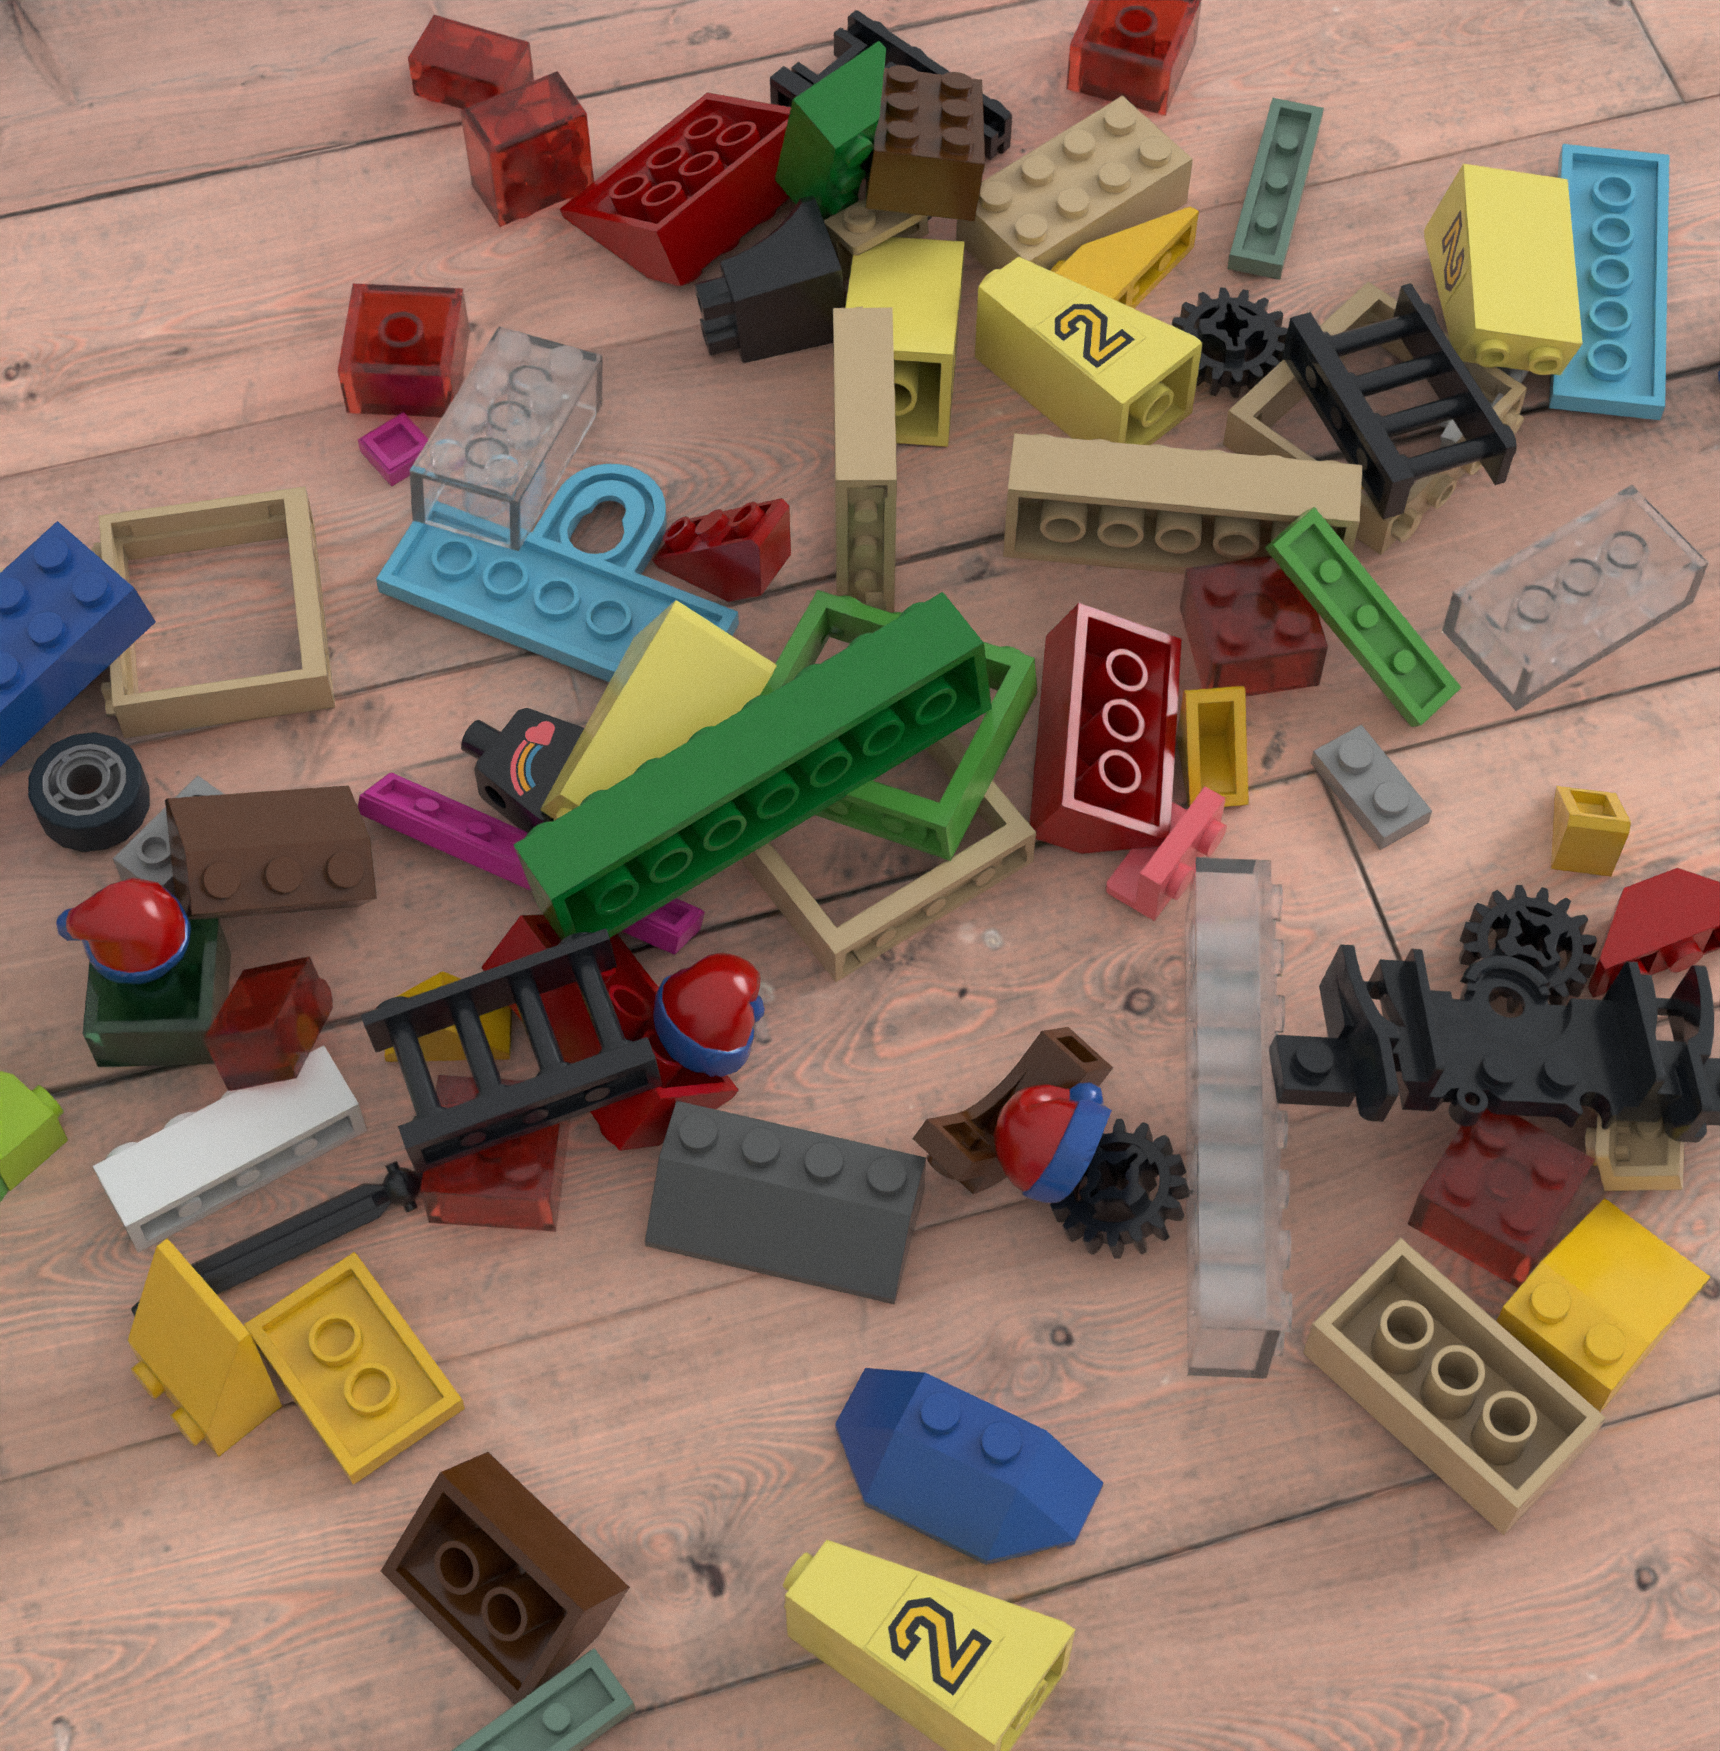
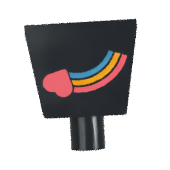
(520, 763)

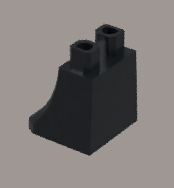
(776, 292)

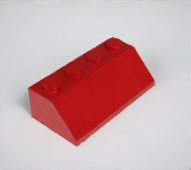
(1105, 734)
(643, 1118)

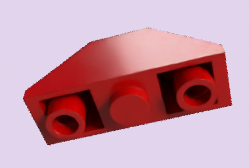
(729, 550)
(1660, 926)

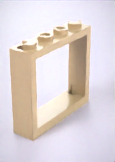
(1252, 417)
(865, 455)
(209, 526)
(914, 905)

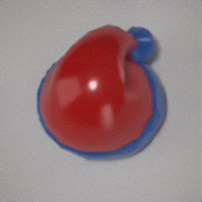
(129, 930)
(709, 1014)
(1049, 1138)

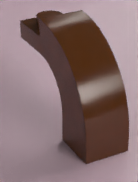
(963, 1142)

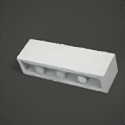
(228, 1150)

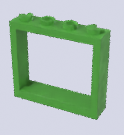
(888, 810)

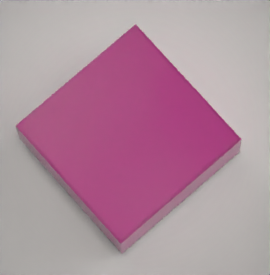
(393, 448)

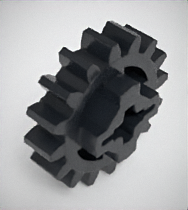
(1237, 339)
(1535, 934)
(1127, 1213)

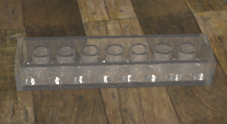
(1234, 1122)

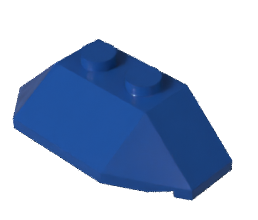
(962, 1468)

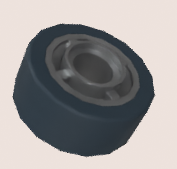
(82, 765)

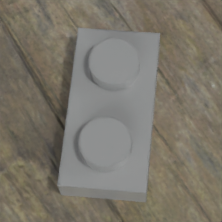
(1371, 787)

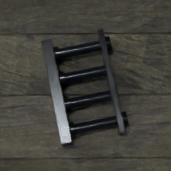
(1365, 434)
(502, 1110)

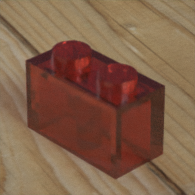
(467, 63)
(269, 1023)

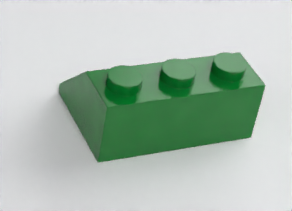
(833, 134)

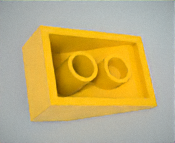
(1601, 1302)
(198, 1355)

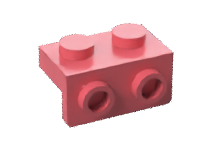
(1156, 874)

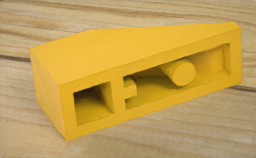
(1135, 259)

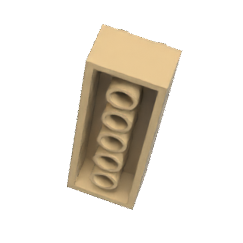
(1163, 503)

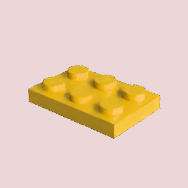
(354, 1367)

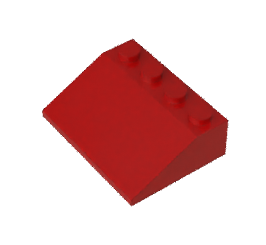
(688, 189)

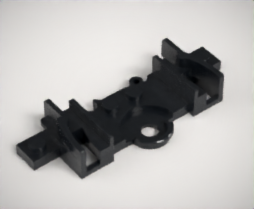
(1520, 1066)

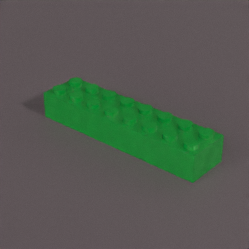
(758, 772)

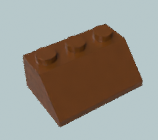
(269, 852)
(502, 1576)

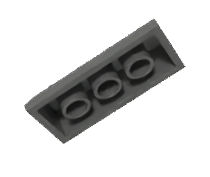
(785, 1202)

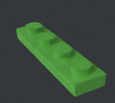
(1363, 617)

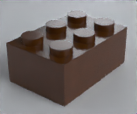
(927, 145)

